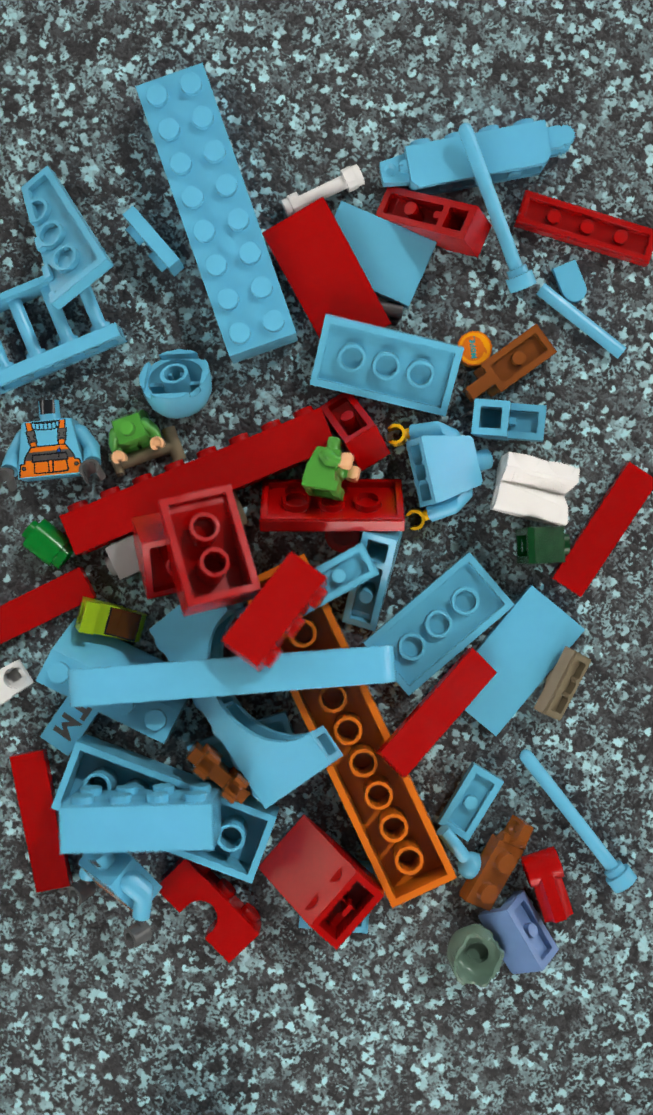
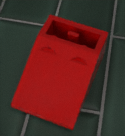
(321, 881)

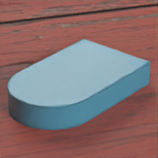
(570, 281)

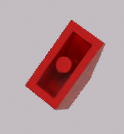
(355, 430)

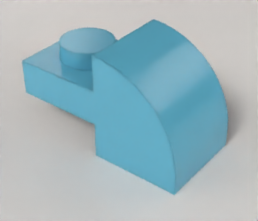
(508, 420)

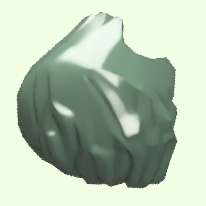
(474, 955)

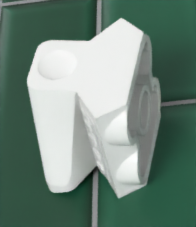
(533, 488)

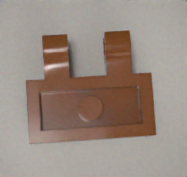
(209, 764)

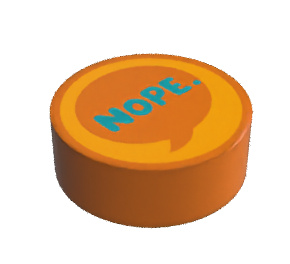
(476, 348)

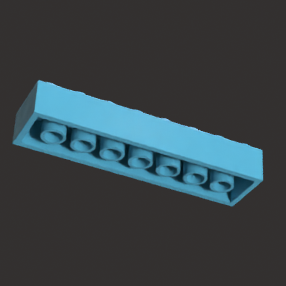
(217, 213)

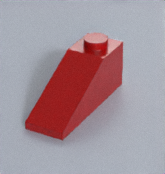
(448, 222)

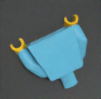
(442, 467)

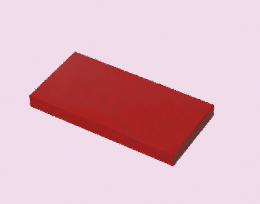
(323, 268)
(365, 507)

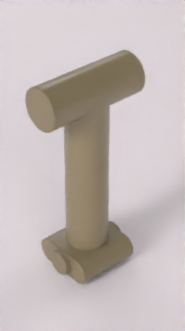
(146, 454)

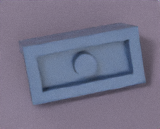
(520, 934)

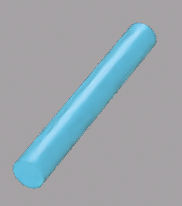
(581, 320)

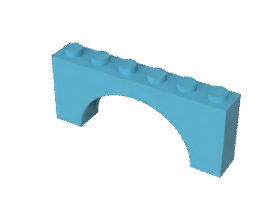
(267, 758)

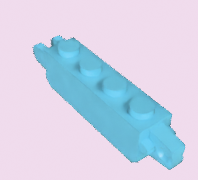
(507, 151)

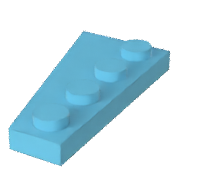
(64, 239)

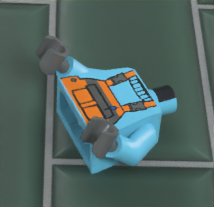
(51, 449)
(125, 881)

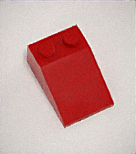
(208, 550)

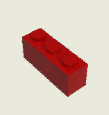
(276, 612)

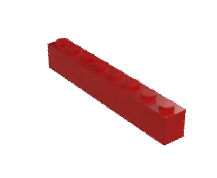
(239, 464)

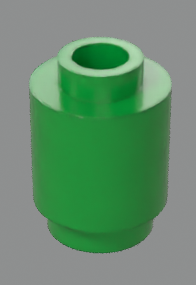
(47, 543)

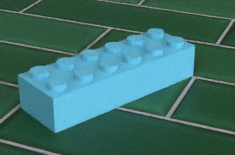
(243, 826)

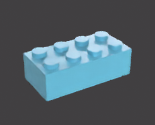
(140, 819)

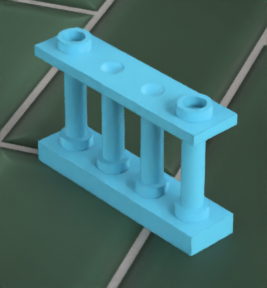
(71, 347)

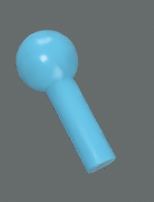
(468, 861)

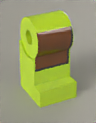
(109, 620)

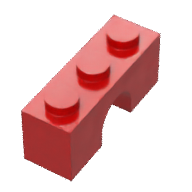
(235, 923)

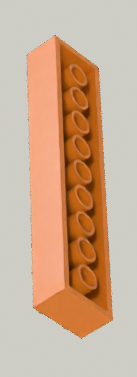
(376, 798)

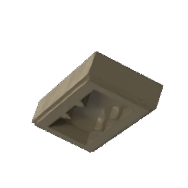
(562, 683)

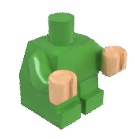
(132, 432)
(328, 470)

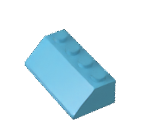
(85, 650)

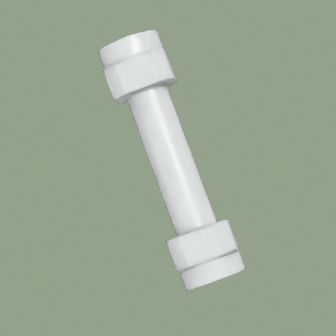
(350, 179)

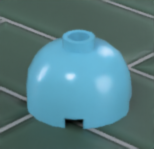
(176, 383)

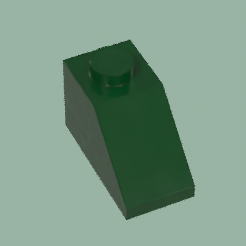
(541, 545)

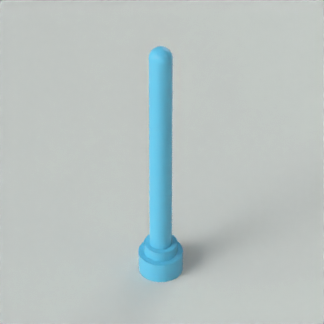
(518, 275)
(618, 875)

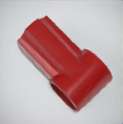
(545, 875)

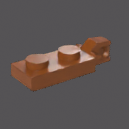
(511, 363)
(497, 863)

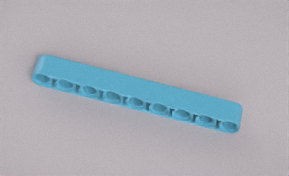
(230, 676)

